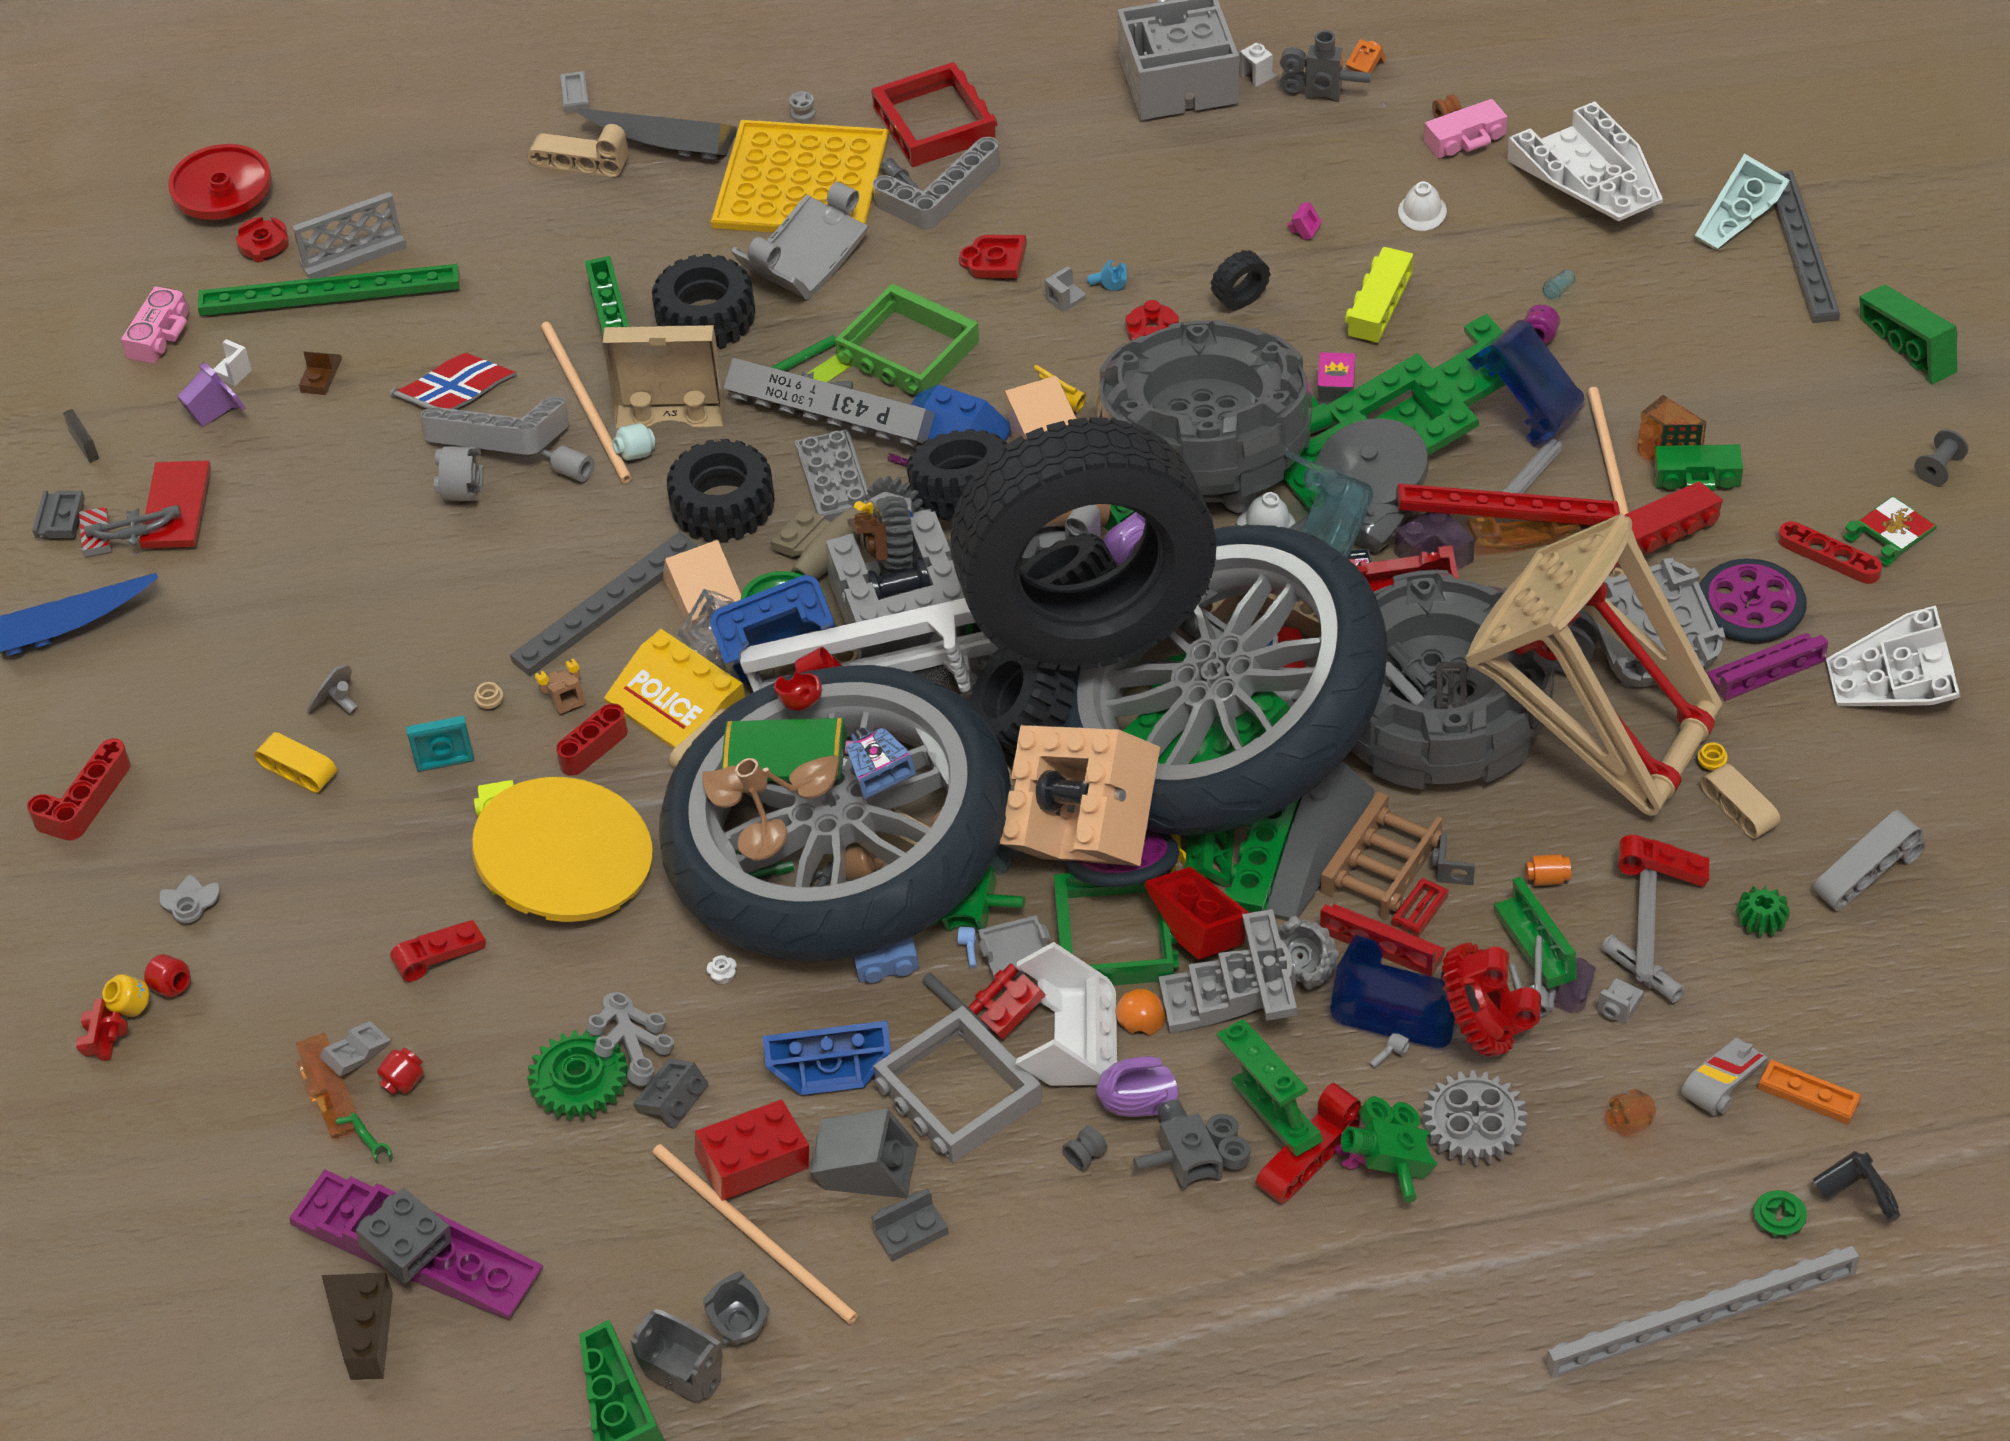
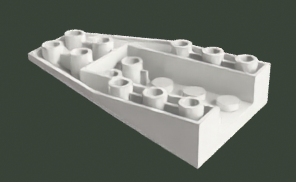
(1591, 163)

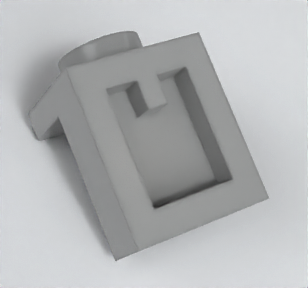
(1619, 1001)

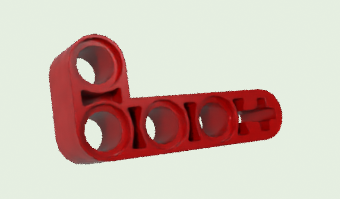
(85, 797)
(1289, 1173)

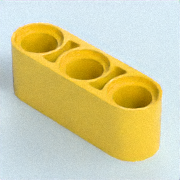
(295, 762)

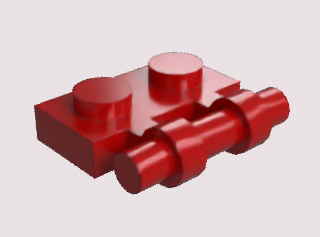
(1011, 1005)

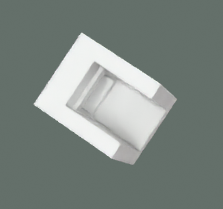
(1257, 61)

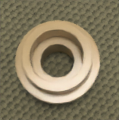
(488, 695)

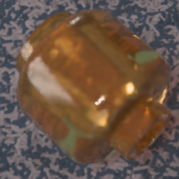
(1630, 1111)

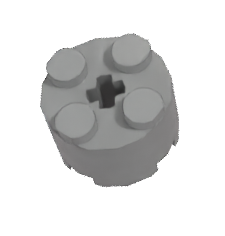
(458, 473)

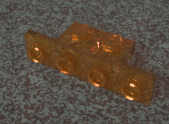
(325, 1085)

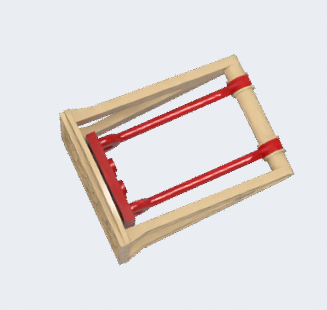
(1538, 616)

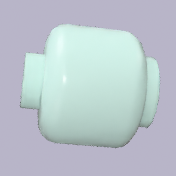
(634, 442)

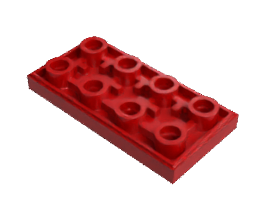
(182, 485)

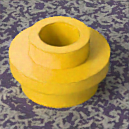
(1712, 756)

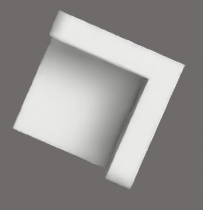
(235, 365)

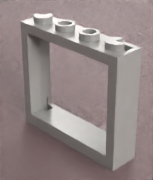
(955, 1146)

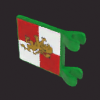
(1894, 526)

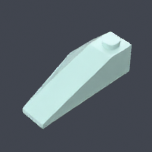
(1743, 199)

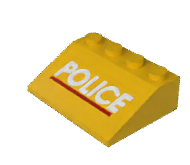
(672, 689)

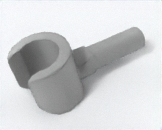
(1397, 1044)

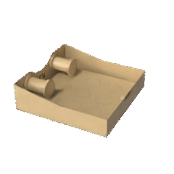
(664, 375)

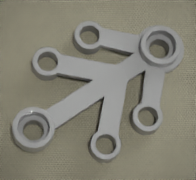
(620, 1008)

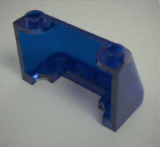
(1533, 378)
(1390, 998)

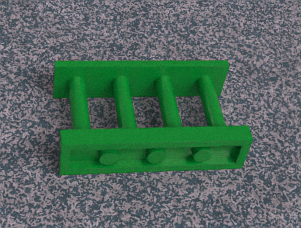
(1270, 1087)

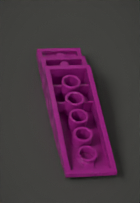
(466, 1269)

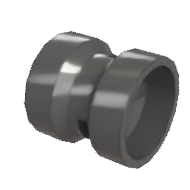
(1086, 1146)

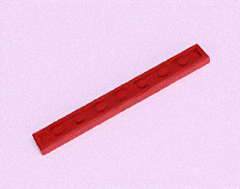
(1505, 504)

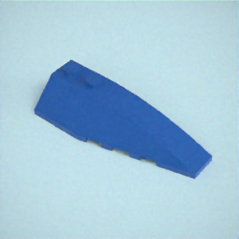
(57, 617)

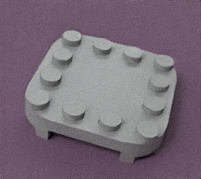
(1689, 606)

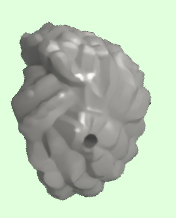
(1316, 947)

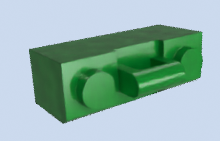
(1694, 463)

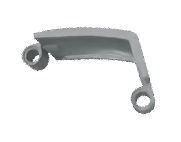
(808, 243)

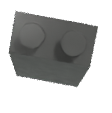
(864, 1154)

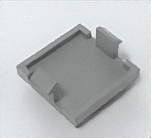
(1012, 942)

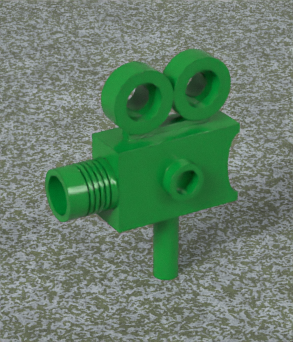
(976, 906)
(1391, 1142)

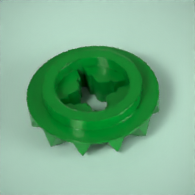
(1769, 1204)

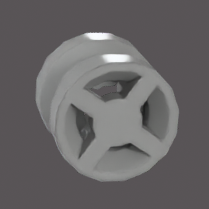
(802, 106)

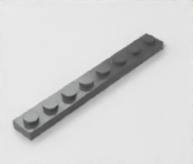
(598, 607)

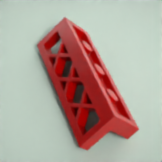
(1396, 944)

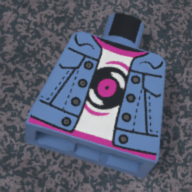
(878, 760)

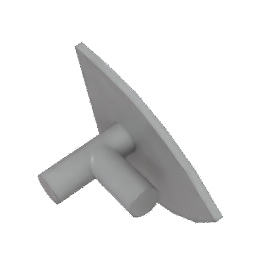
(336, 687)

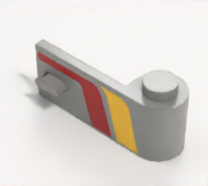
(1714, 1080)

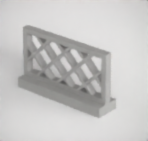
(352, 251)

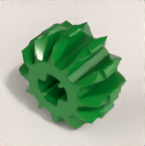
(1762, 911)

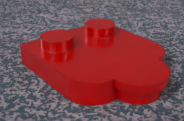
(994, 256)

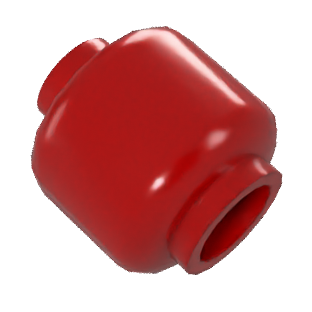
(167, 975)
(400, 1071)

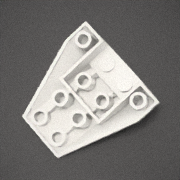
(1896, 665)

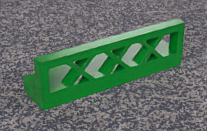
(1202, 851)
(1527, 919)

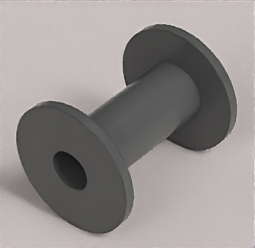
(1933, 467)

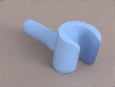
(967, 937)

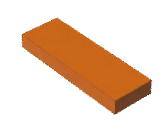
(1809, 1091)

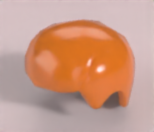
(1140, 1011)

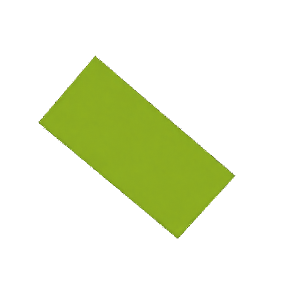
(829, 369)

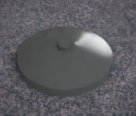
(1379, 454)

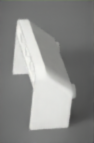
(1082, 1019)

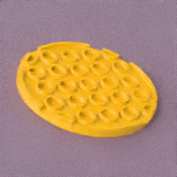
(562, 848)

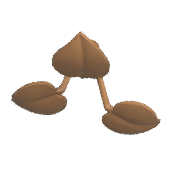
(728, 784)

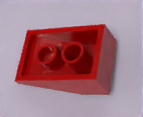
(1198, 912)

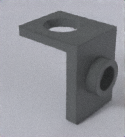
(1445, 867)

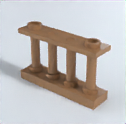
(1365, 834)

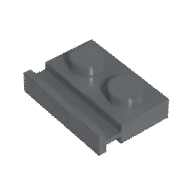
(58, 514)

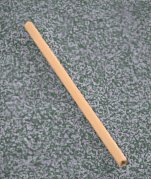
(586, 402)
(1607, 449)
(756, 1234)

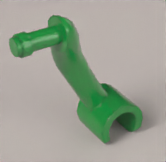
(366, 1136)

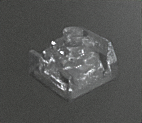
(697, 631)

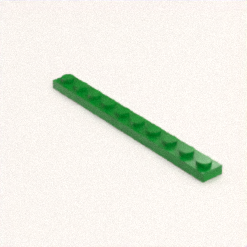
(328, 289)

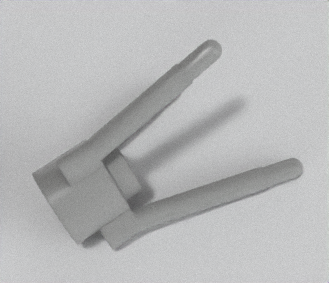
(1547, 999)

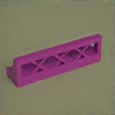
(1768, 665)

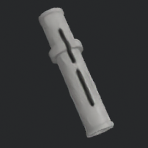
(1669, 988)

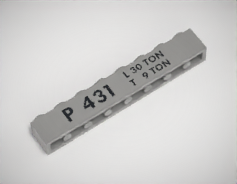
(829, 401)

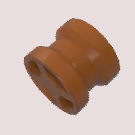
(1446, 106)

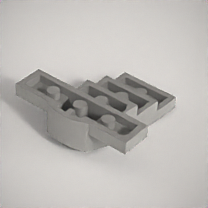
(1235, 982)

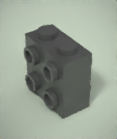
(403, 1235)

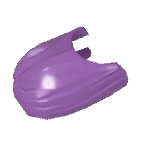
(1125, 537)
(1136, 1087)

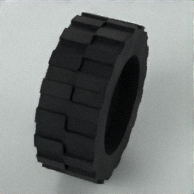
(1231, 271)

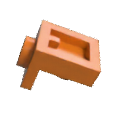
(1365, 56)

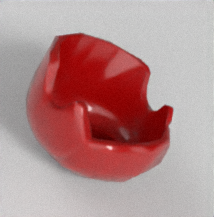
(799, 691)

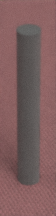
(947, 996)

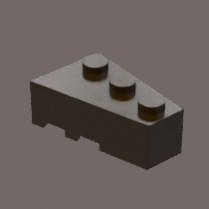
(361, 1320)

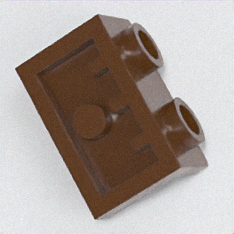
(872, 534)

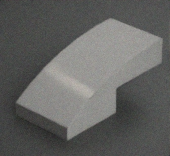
(356, 1049)

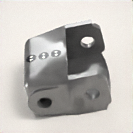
(678, 1355)

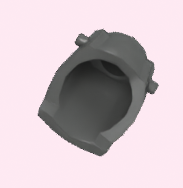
(1380, 526)
(736, 1309)

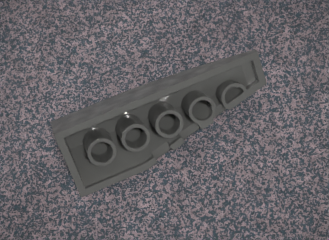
(671, 133)
(1315, 836)

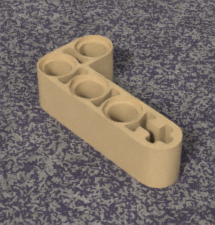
(581, 155)

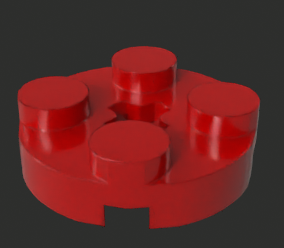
(273, 234)
(1149, 314)

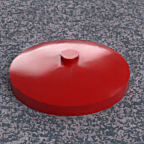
(219, 181)

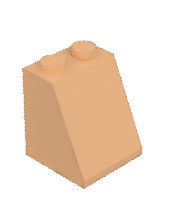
(1037, 406)
(698, 570)

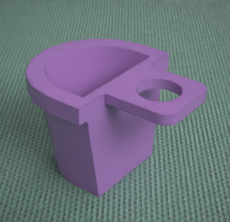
(208, 396)

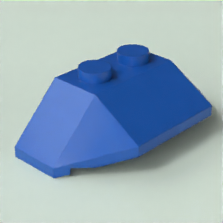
(960, 412)
(827, 1056)

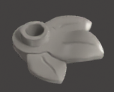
(189, 899)

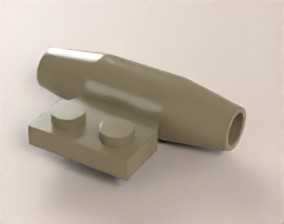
(807, 537)

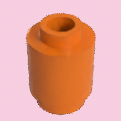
(1548, 869)

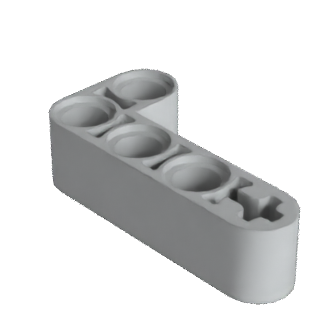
(1870, 858)

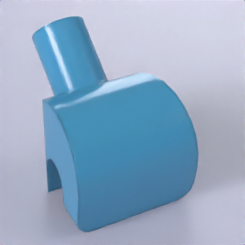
(1111, 277)

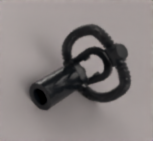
(1849, 1171)

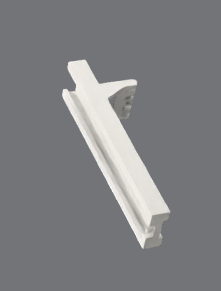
(942, 618)

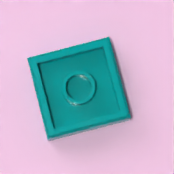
(440, 743)

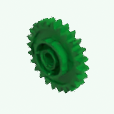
(559, 1087)

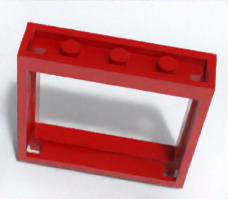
(941, 144)

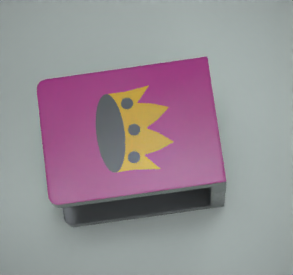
(1335, 376)

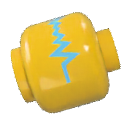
(126, 995)

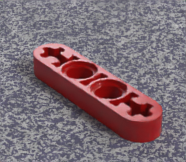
(1831, 549)

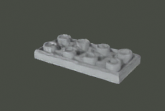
(832, 472)

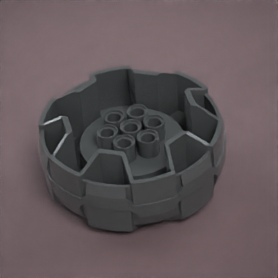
(1218, 397)
(1422, 745)

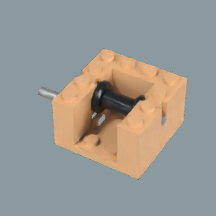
(1106, 780)

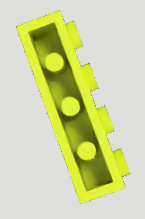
(1379, 294)

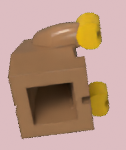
(563, 687)

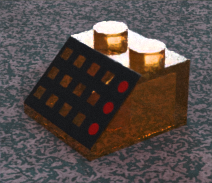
(1668, 425)

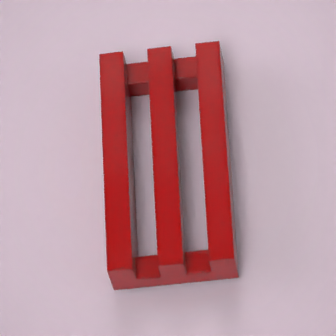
(1409, 924)

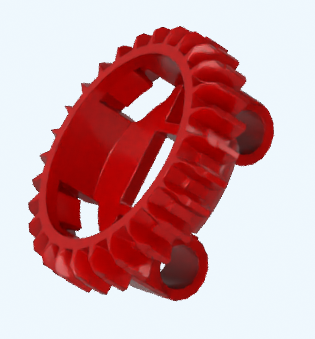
(1501, 1011)

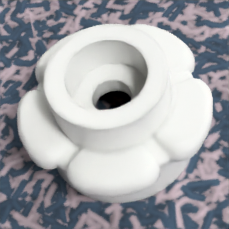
(725, 974)

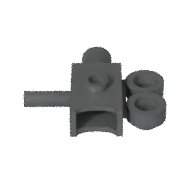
(1322, 69)
(1191, 1145)

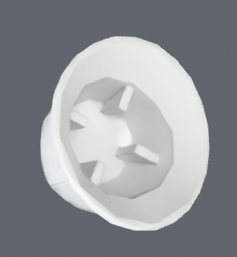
(1422, 208)
(1267, 511)

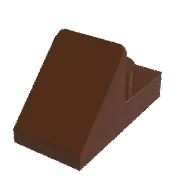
(319, 372)

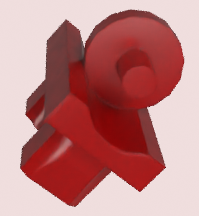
(102, 1030)

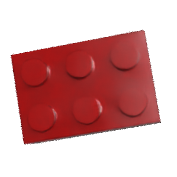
(751, 1149)

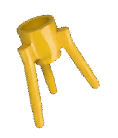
(1075, 397)

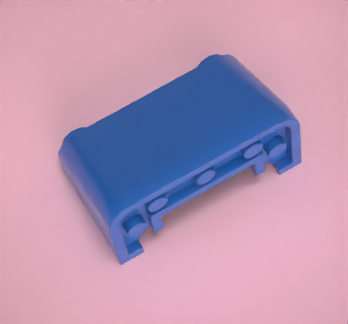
(769, 616)

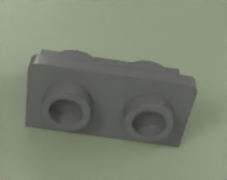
(672, 1091)
(908, 1225)

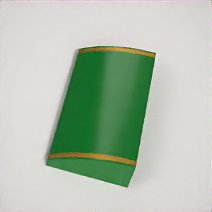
(784, 743)

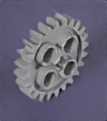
(1474, 1117)

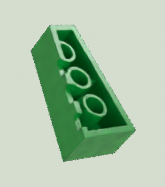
(1912, 331)
(613, 1390)

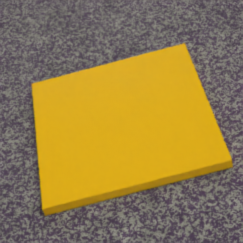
(784, 161)

